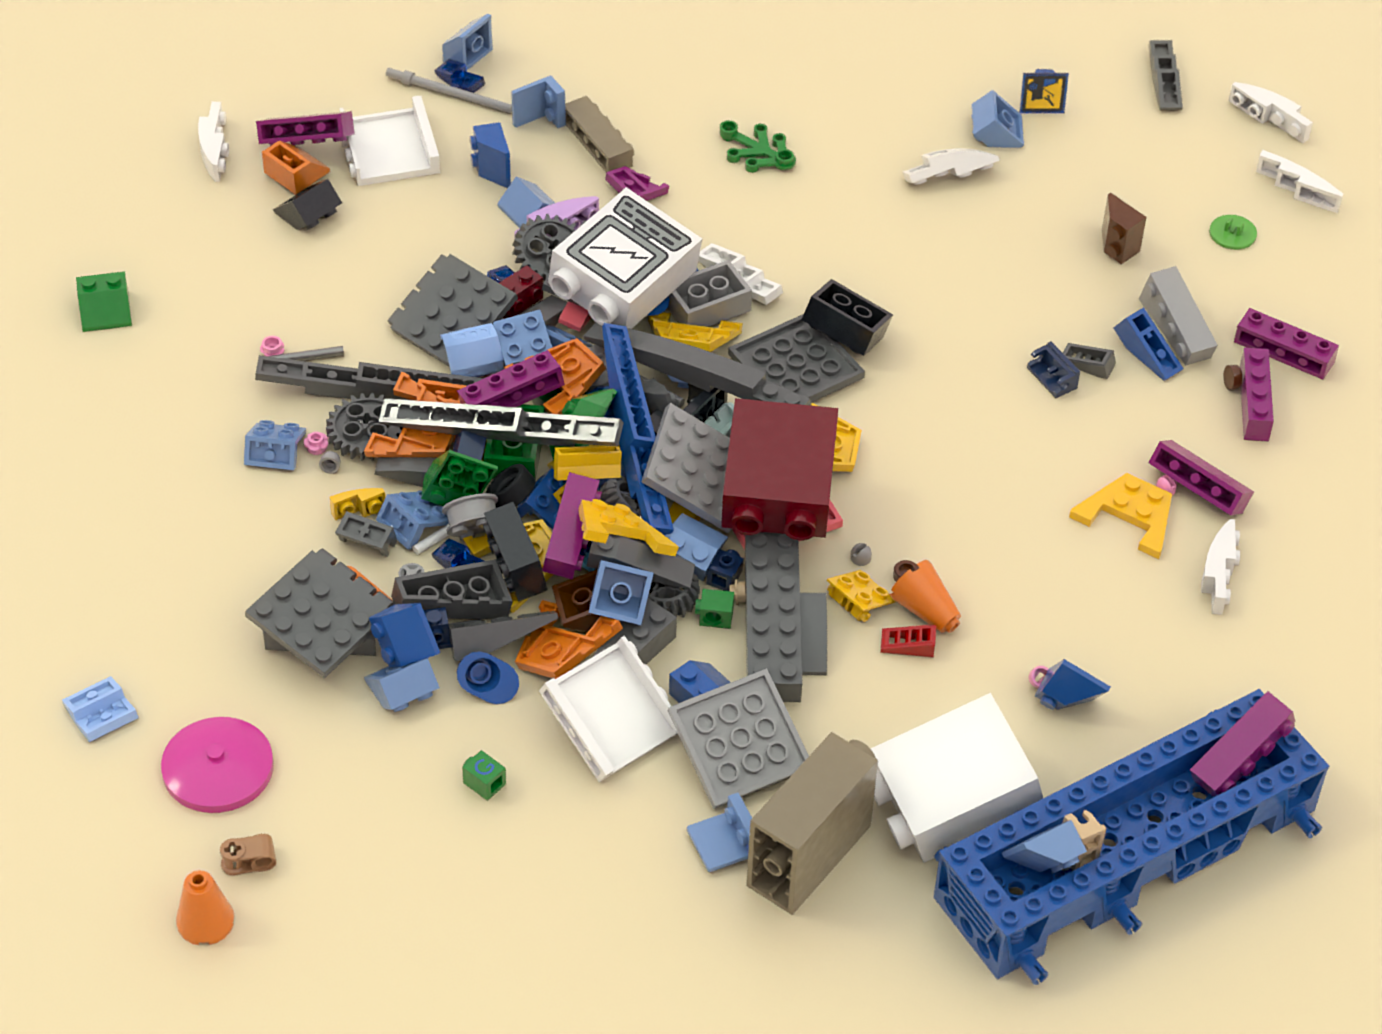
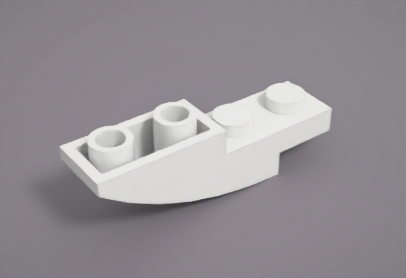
(1270, 106)
(213, 142)
(957, 160)
(1220, 566)

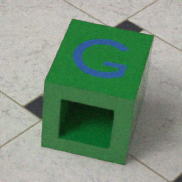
(484, 775)

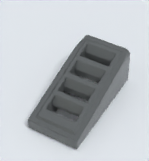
(1103, 363)

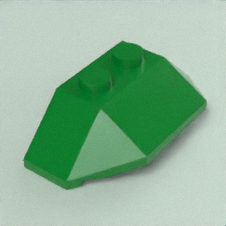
(591, 404)

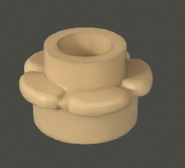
(739, 591)

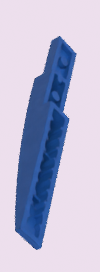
(637, 430)

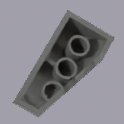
(487, 637)

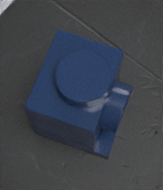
(726, 564)
(439, 625)

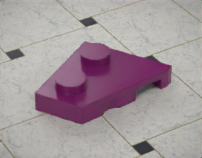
(636, 182)

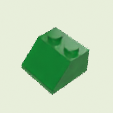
(103, 301)

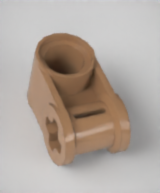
(249, 853)

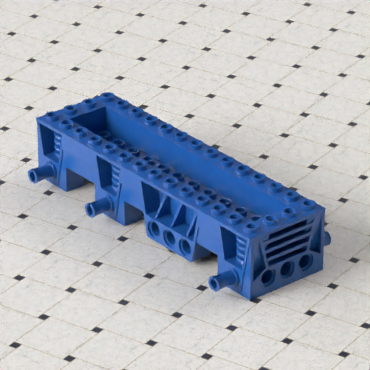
(1153, 781)

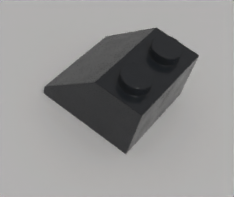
(309, 205)

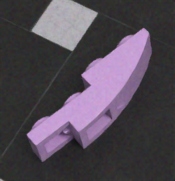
(575, 211)

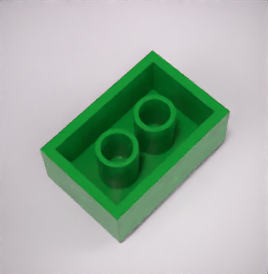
(510, 453)

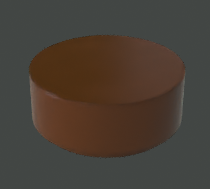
(1232, 377)
(902, 567)

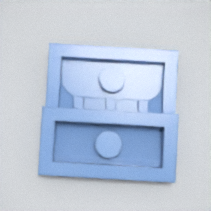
(100, 709)

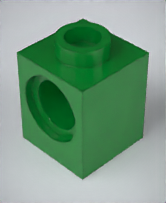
(715, 608)

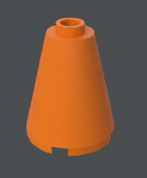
(927, 597)
(203, 910)

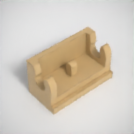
(1092, 836)

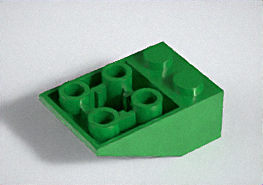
(455, 477)

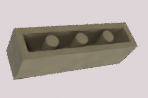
(598, 135)

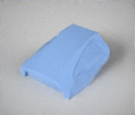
(473, 351)

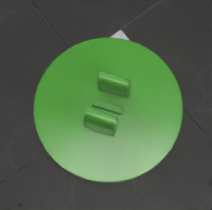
(1233, 232)

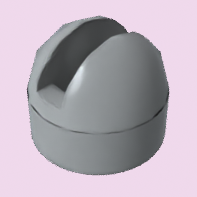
(330, 462)
(864, 555)

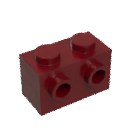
(528, 288)

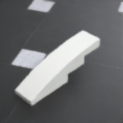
(1305, 184)
(762, 289)

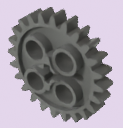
(533, 236)
(355, 422)

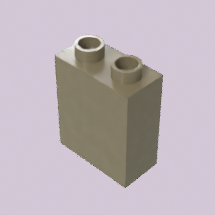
(812, 822)

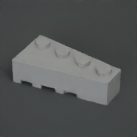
(1177, 315)

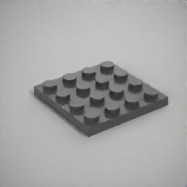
(799, 359)

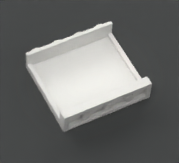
(392, 146)
(611, 708)

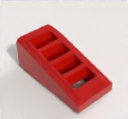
(919, 648)

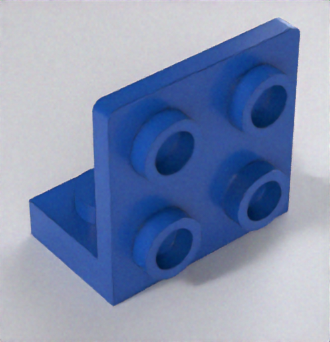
(541, 499)

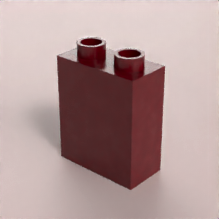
(779, 469)

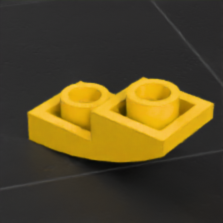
(366, 501)

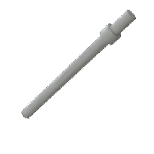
(409, 78)

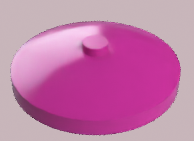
(217, 764)

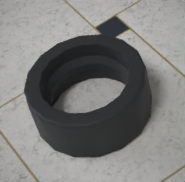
(512, 485)

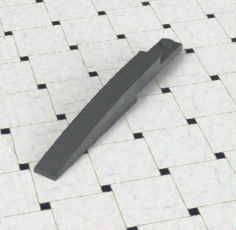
(701, 367)
(346, 381)
(502, 423)

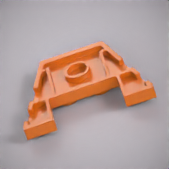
(579, 370)
(410, 441)
(557, 651)

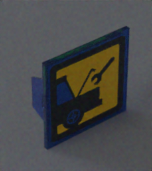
(1043, 92)

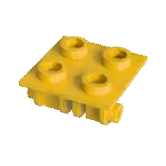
(858, 593)

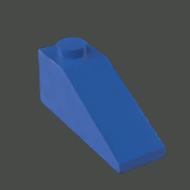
(1147, 344)

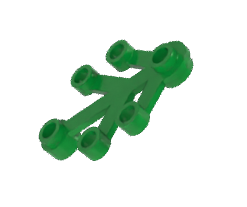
(782, 158)

